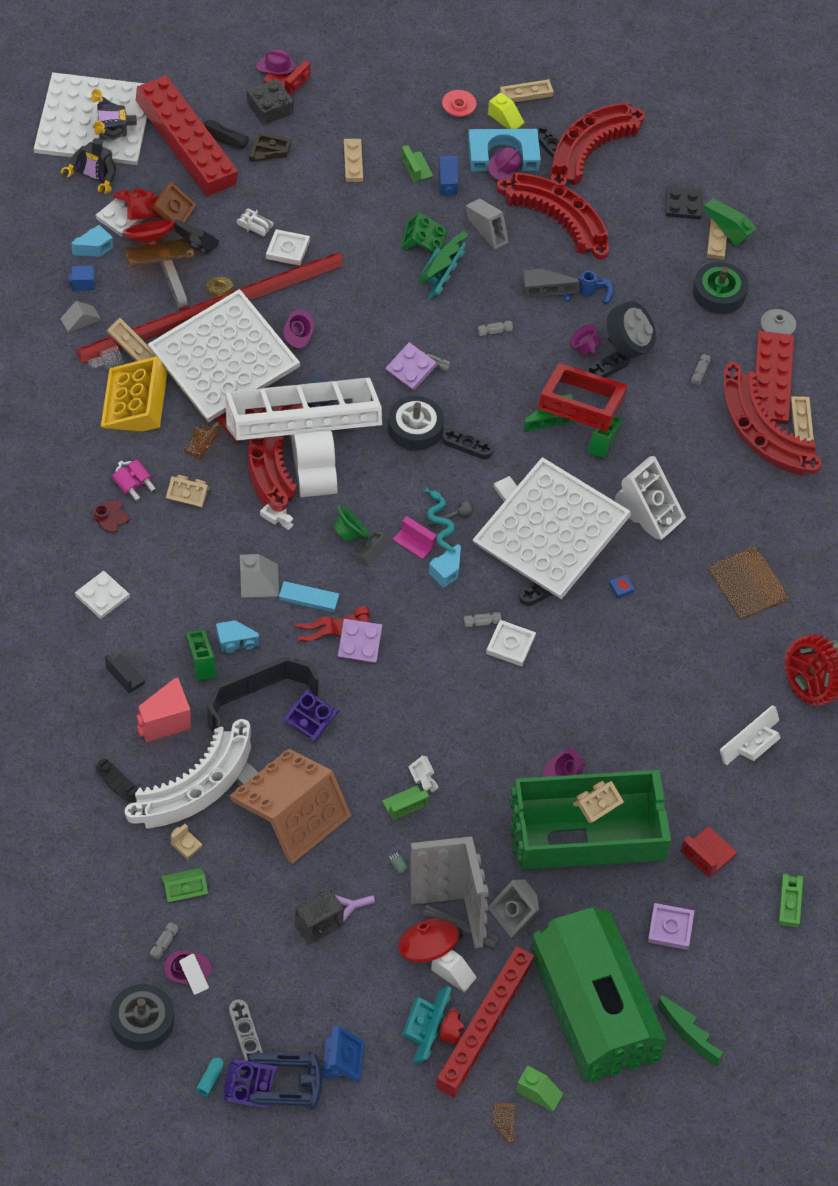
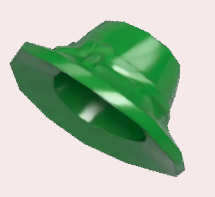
(348, 525)

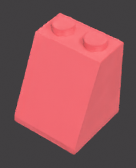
(164, 713)

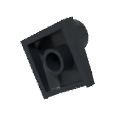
(197, 237)

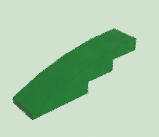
(442, 258)
(684, 1024)

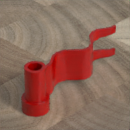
(333, 626)

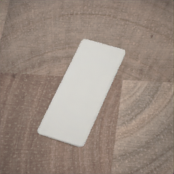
(193, 974)

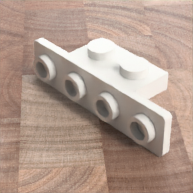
(754, 738)

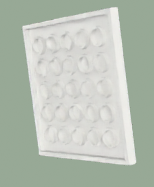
(71, 114)
(223, 352)
(551, 527)

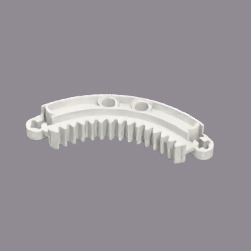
(199, 788)

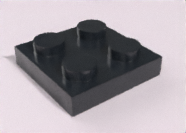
(683, 202)

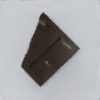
(269, 147)

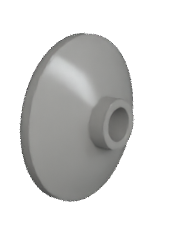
(785, 325)

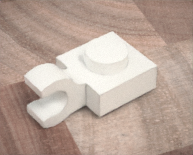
(275, 516)
(421, 772)

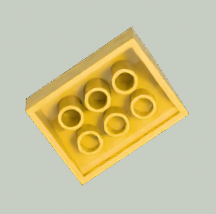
(135, 396)

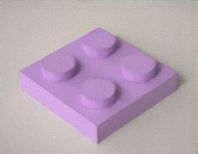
(411, 366)
(360, 641)
(671, 926)

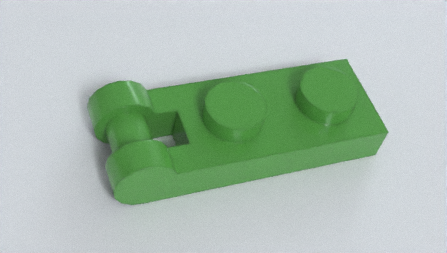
(790, 900)

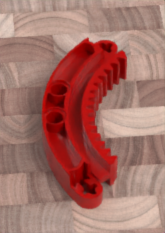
(590, 133)
(562, 203)
(778, 448)
(268, 470)

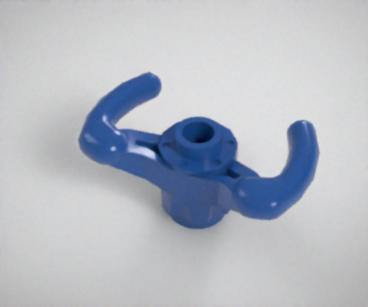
(589, 283)

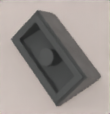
(372, 548)

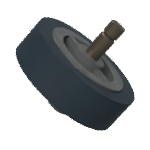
(142, 1017)

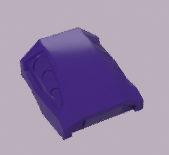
(310, 715)
(246, 1078)

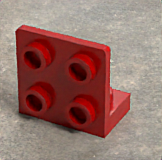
(707, 851)

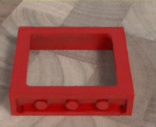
(579, 411)

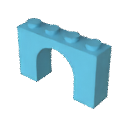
(482, 140)

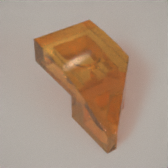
(504, 1119)

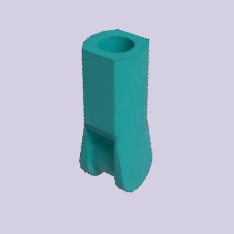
(210, 1077)

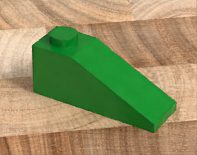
(731, 222)
(542, 419)
(602, 441)
(201, 655)

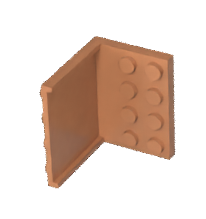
(298, 801)

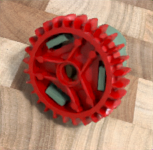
(813, 669)

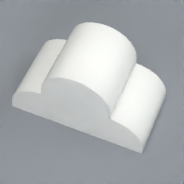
(314, 463)
(650, 499)

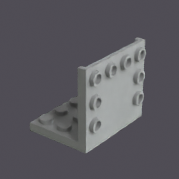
(451, 872)

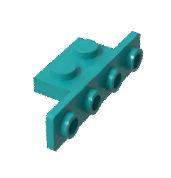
(441, 278)
(424, 1021)

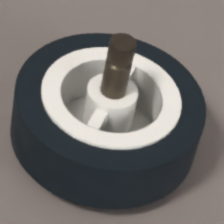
(415, 423)

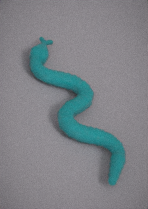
(436, 496)

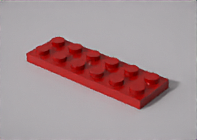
(774, 373)

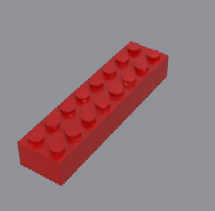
(186, 135)

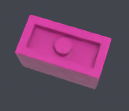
(415, 538)

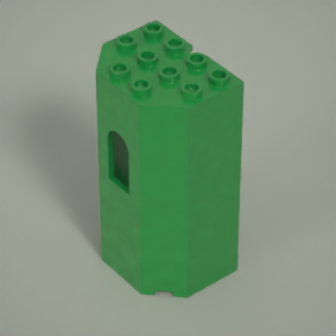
(625, 834)
(568, 960)

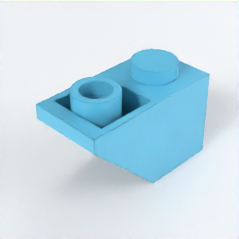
(93, 243)
(446, 567)
(235, 636)

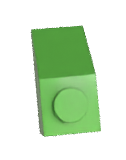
(539, 1088)

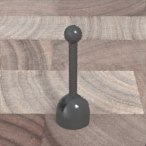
(463, 509)

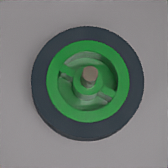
(720, 287)

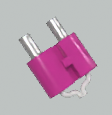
(132, 477)

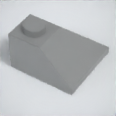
(258, 577)
(515, 906)

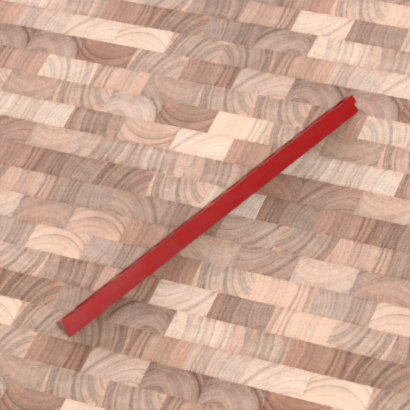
(251, 291)

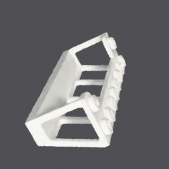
(359, 413)

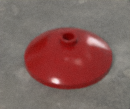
(149, 231)
(428, 940)

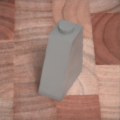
(488, 222)

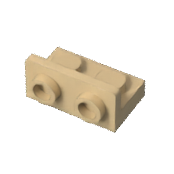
(187, 491)
(599, 801)

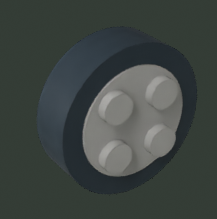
(631, 329)

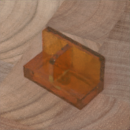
(202, 440)

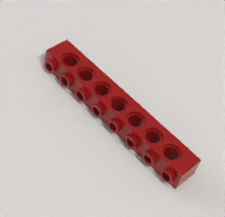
(485, 1022)

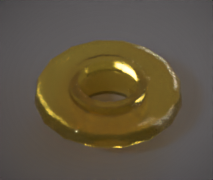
(219, 286)

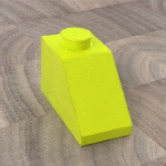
(505, 112)

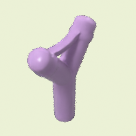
(352, 904)

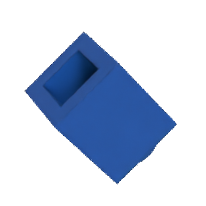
(82, 278)

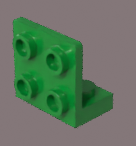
(423, 232)

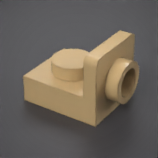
(185, 842)

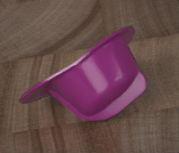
(276, 62)
(504, 163)
(298, 328)
(585, 339)
(564, 764)
(174, 970)

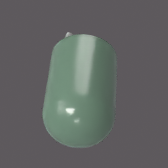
(399, 864)

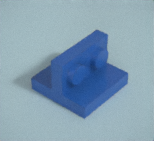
(343, 1055)

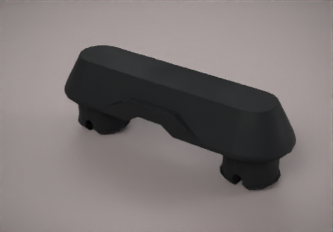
(226, 135)
(116, 780)

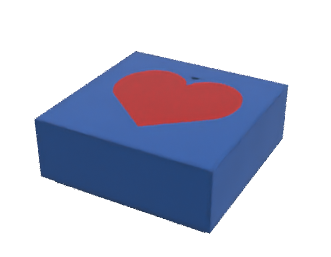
(621, 586)

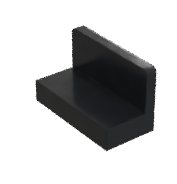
(124, 673)

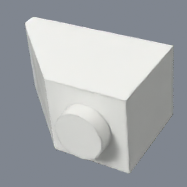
(454, 970)

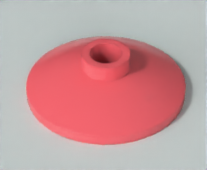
(459, 103)

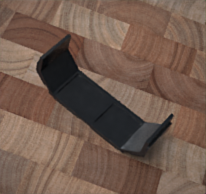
(260, 678)

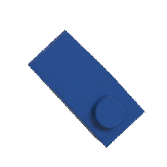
(448, 175)

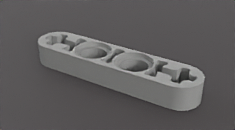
(174, 284)
(244, 1038)

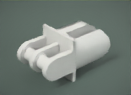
(255, 222)

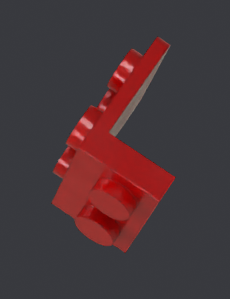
(293, 80)
(138, 203)

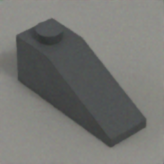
(548, 283)

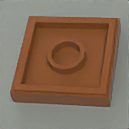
(174, 204)

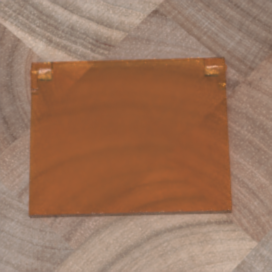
(157, 252)
(748, 582)

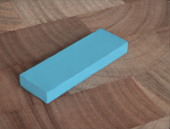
(309, 596)

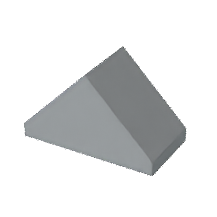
(79, 316)

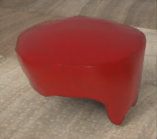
(451, 1027)

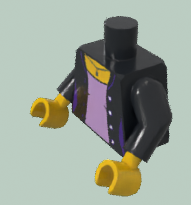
(111, 118)
(94, 162)

